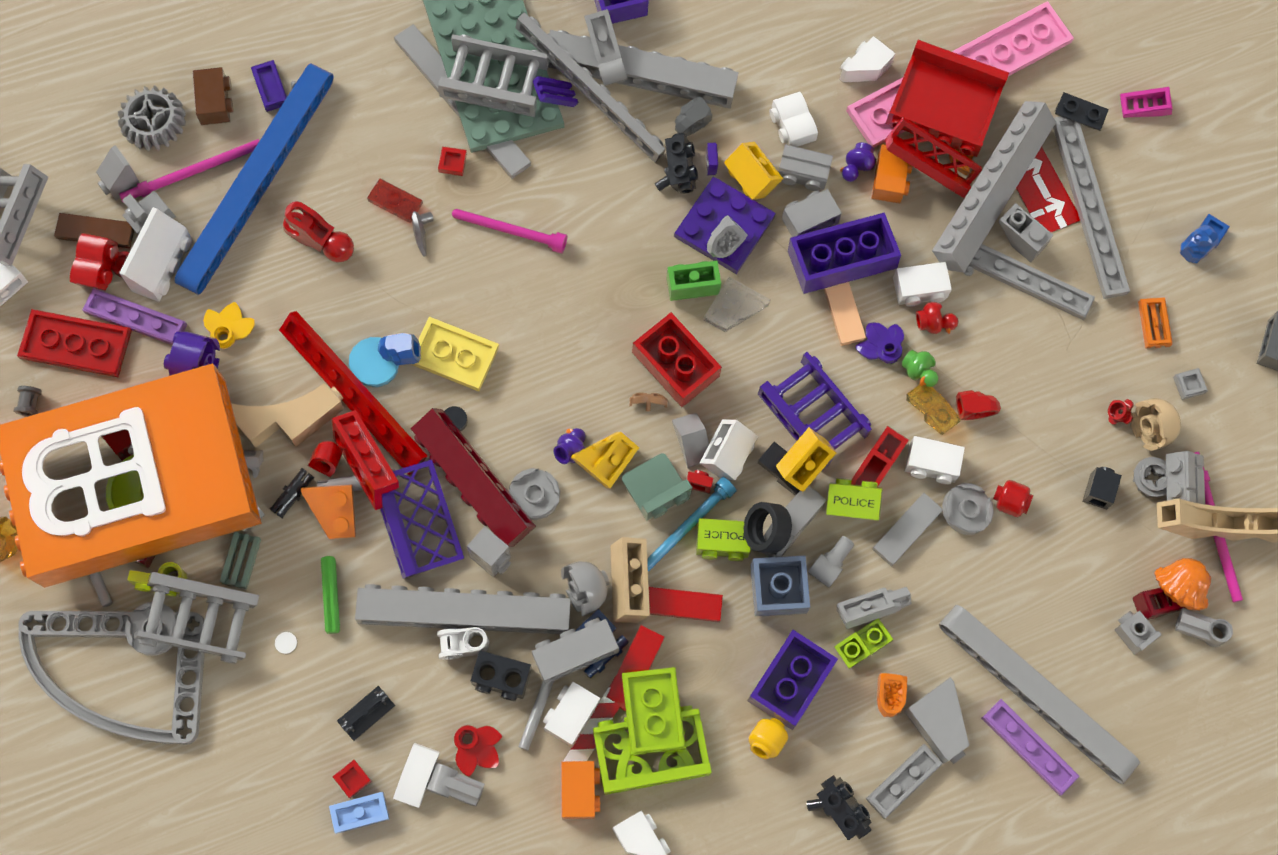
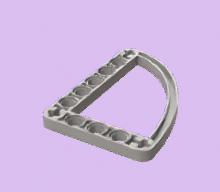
(99, 629)

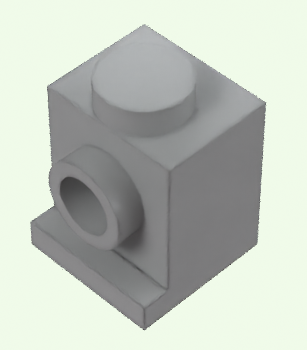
(1136, 641)

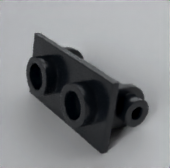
(1081, 111)
(366, 713)

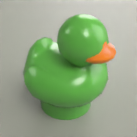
(918, 367)

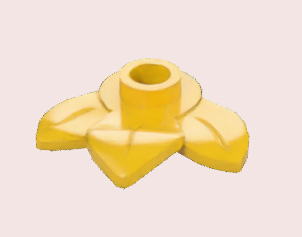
(228, 322)

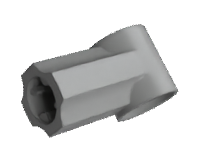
(1202, 627)
(448, 783)

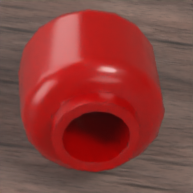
(1013, 498)

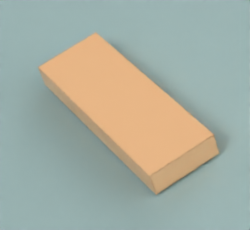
(845, 314)

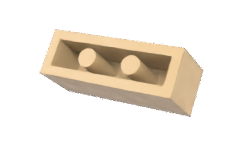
(629, 580)

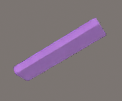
(133, 316)
(1030, 747)

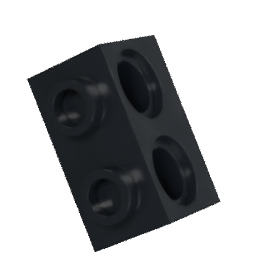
(503, 669)

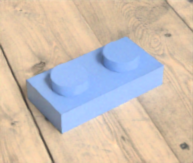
(359, 812)

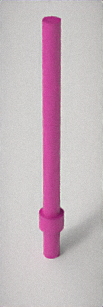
(145, 188)
(1222, 549)

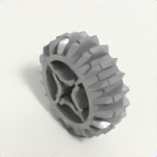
(139, 112)

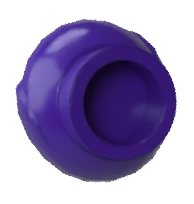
(857, 159)
(569, 444)

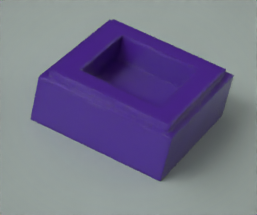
(712, 159)

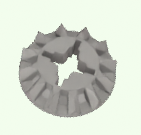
(1143, 470)

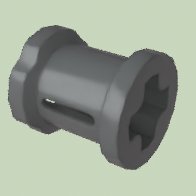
(27, 400)

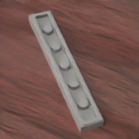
(1032, 282)

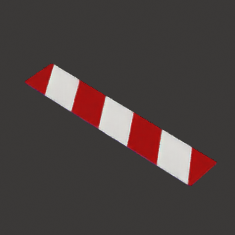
(585, 743)

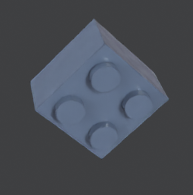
(780, 586)

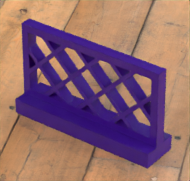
(398, 532)

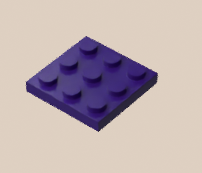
(708, 211)

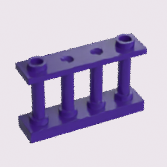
(789, 414)

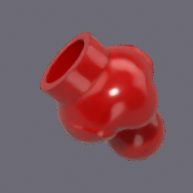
(932, 320)

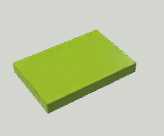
(653, 711)

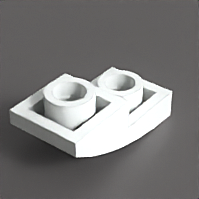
(416, 775)

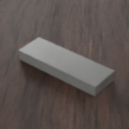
(907, 529)
(904, 781)

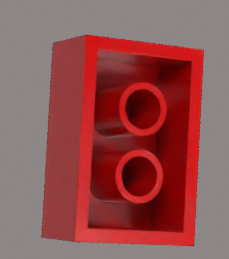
(676, 359)

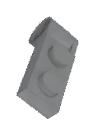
(606, 47)

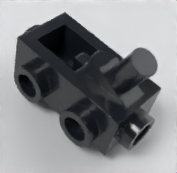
(680, 172)
(841, 805)

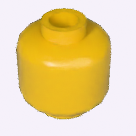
(768, 738)

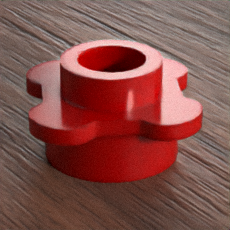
(1115, 408)

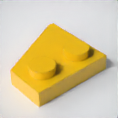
(607, 458)

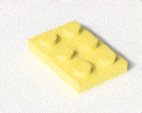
(455, 353)

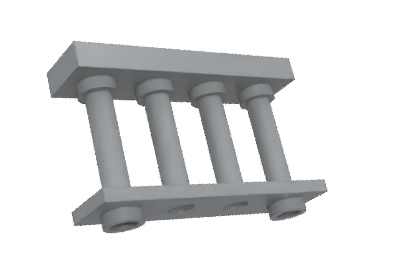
(485, 96)
(18, 208)
(188, 591)

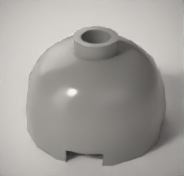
(586, 586)

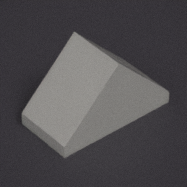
(692, 438)

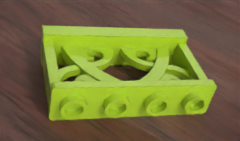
(627, 780)

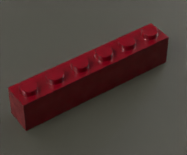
(472, 477)

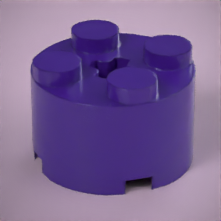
(191, 352)

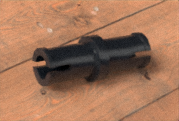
(291, 493)

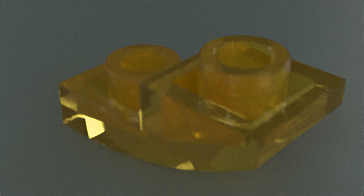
(935, 408)

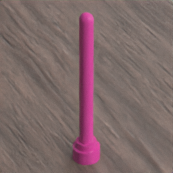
(555, 241)

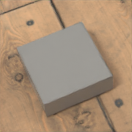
(1190, 384)

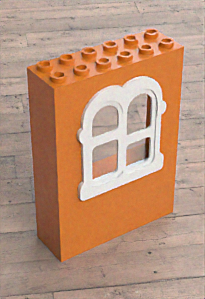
(186, 464)

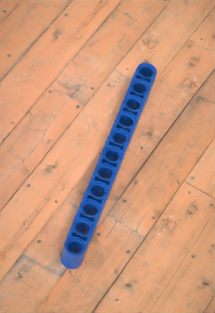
(254, 179)

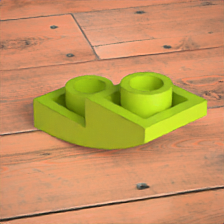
(863, 643)

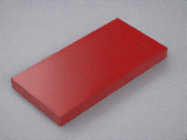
(74, 343)

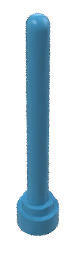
(723, 490)

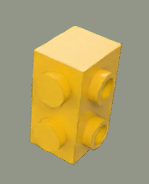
(753, 170)
(806, 459)

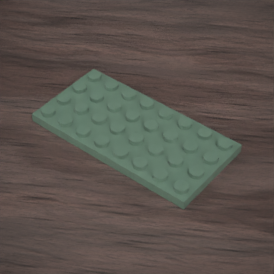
(494, 23)

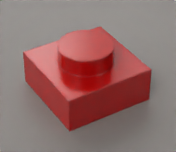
(452, 161)
(700, 481)
(352, 779)

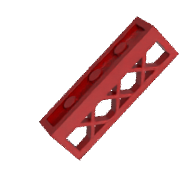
(931, 167)
(364, 457)

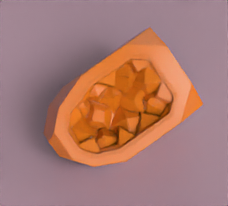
(891, 694)

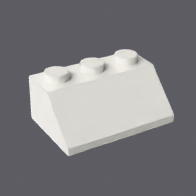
(155, 255)

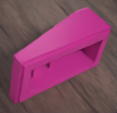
(1144, 95)

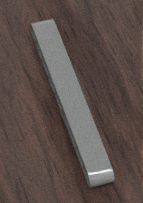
(1039, 694)

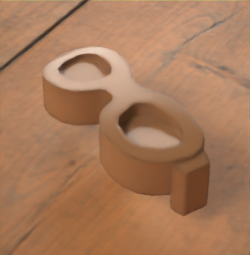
(648, 398)

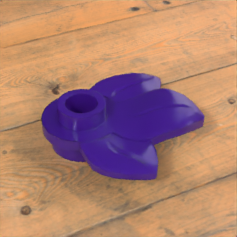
(881, 339)

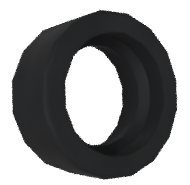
(780, 527)

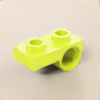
(140, 579)

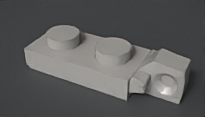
(872, 606)

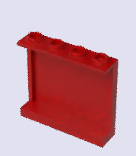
(948, 97)

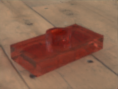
(394, 200)

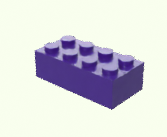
(844, 253)

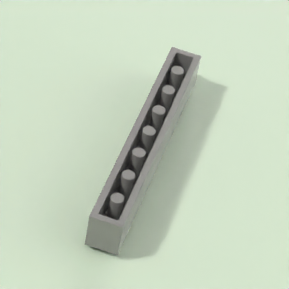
(658, 72)
(994, 186)
(462, 610)

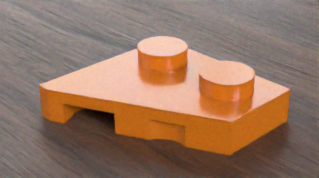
(333, 509)

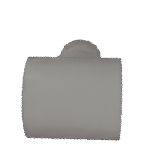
(829, 566)

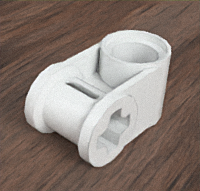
(460, 643)

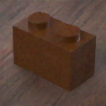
(211, 96)

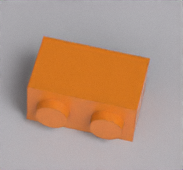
(890, 177)
(579, 790)

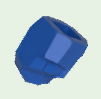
(1199, 244)
(400, 348)

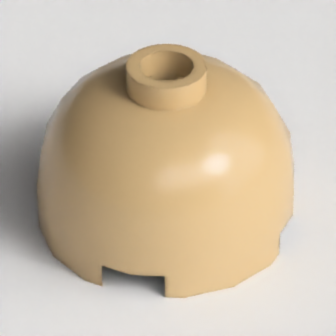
(1156, 423)

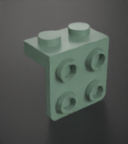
(656, 486)

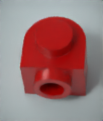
(326, 452)

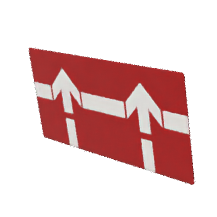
(1046, 195)

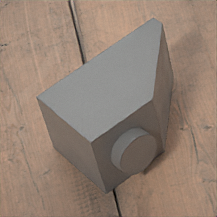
(116, 174)

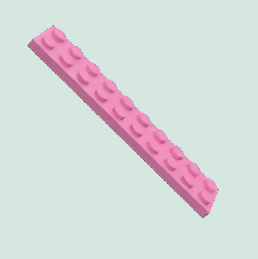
(1006, 48)

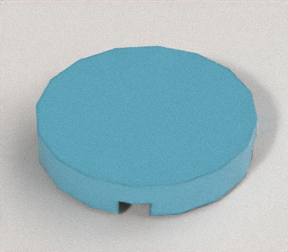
(369, 365)

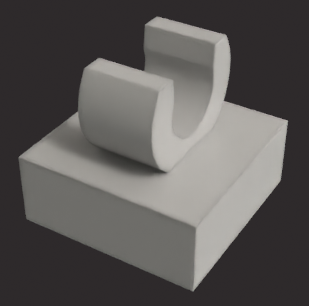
(254, 459)

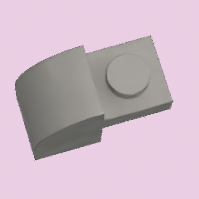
(138, 212)

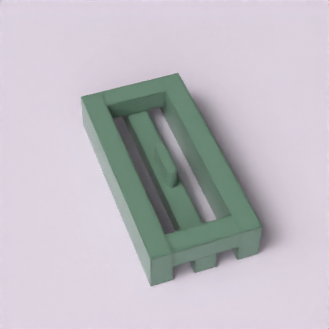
(230, 559)

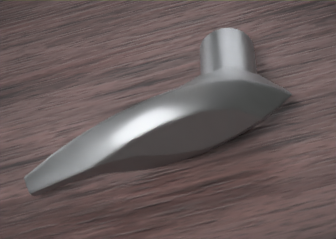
(418, 229)

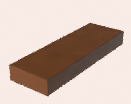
(72, 226)

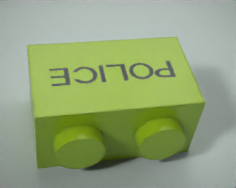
(854, 500)
(721, 539)

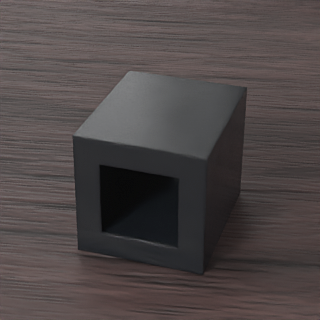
(1102, 487)

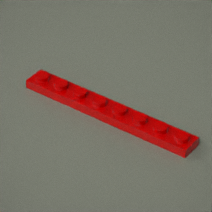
(354, 393)

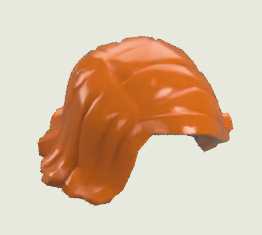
(1185, 583)

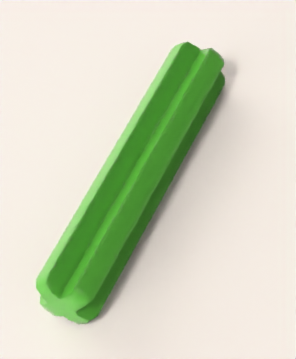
(330, 595)

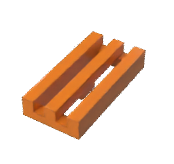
(1157, 342)

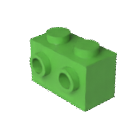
(693, 280)

